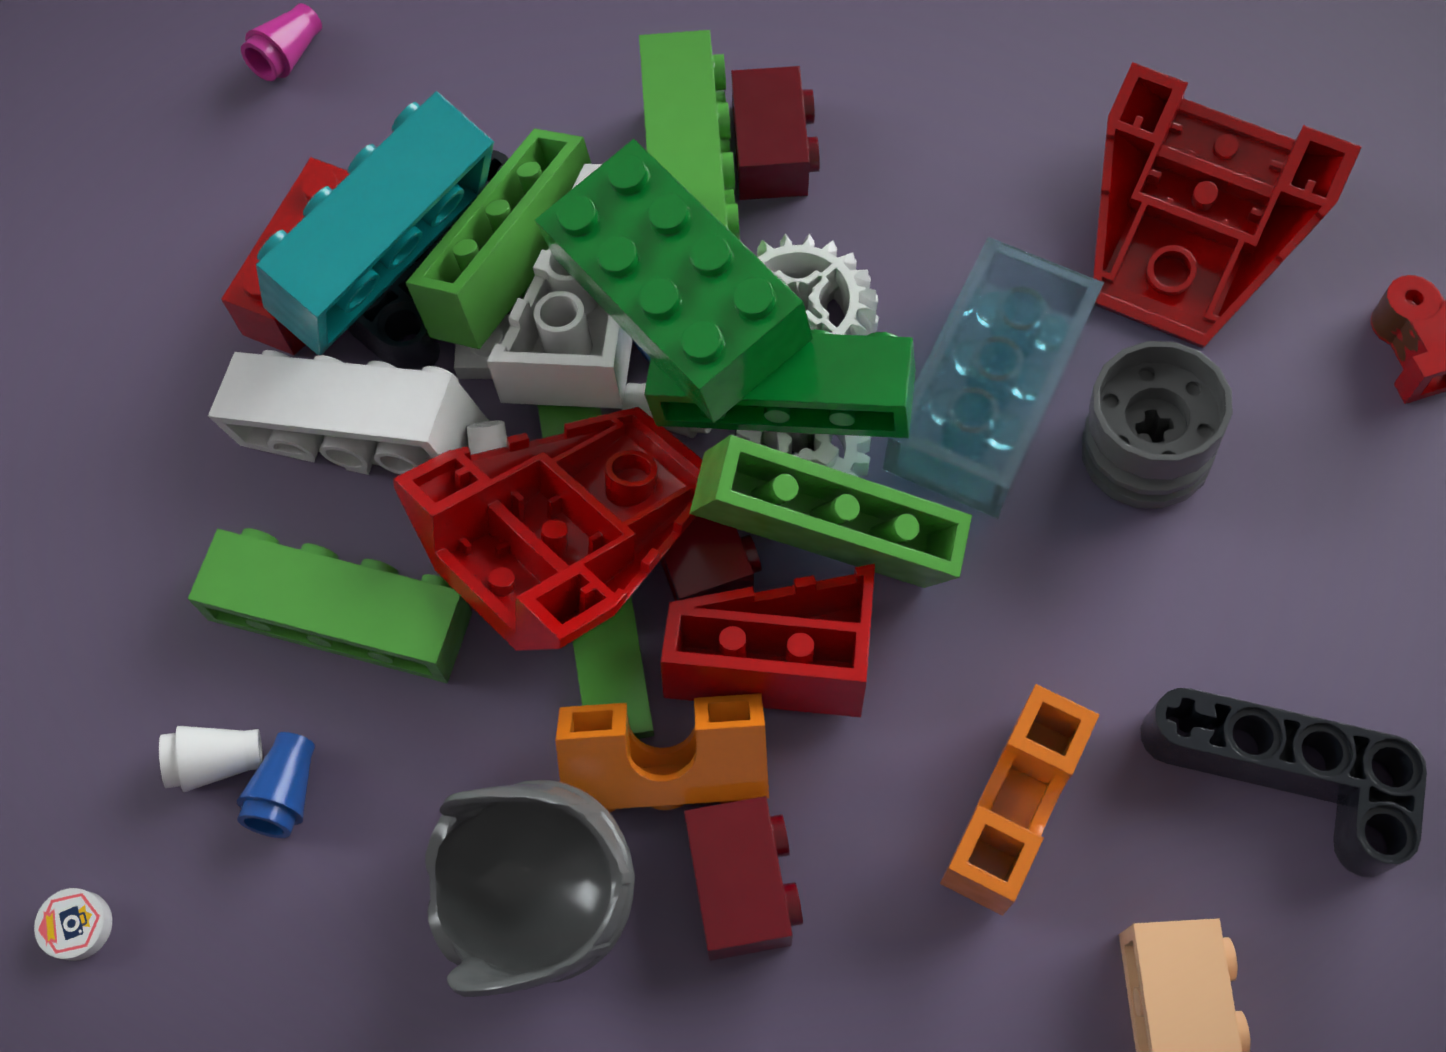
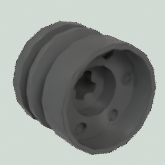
(1155, 424)

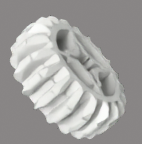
(820, 277)

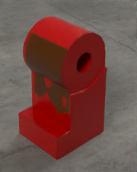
(1414, 324)

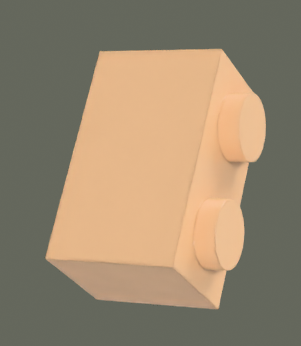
(1182, 987)

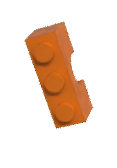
(716, 763)
(1019, 800)

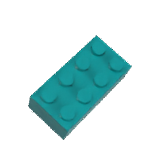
(373, 222)

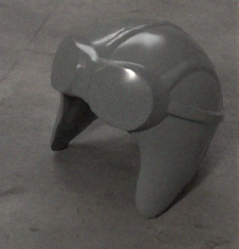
(526, 885)

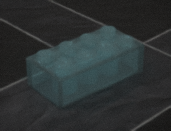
(993, 376)

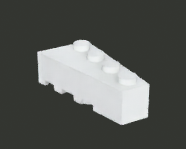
(561, 343)
(343, 410)

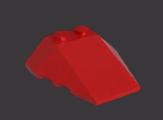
(1202, 205)
(556, 525)

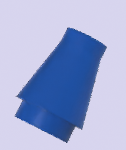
(278, 788)

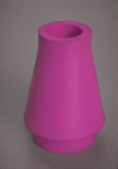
(279, 43)

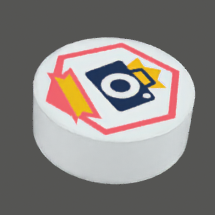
(73, 924)

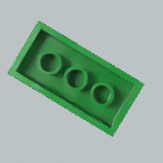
(675, 279)

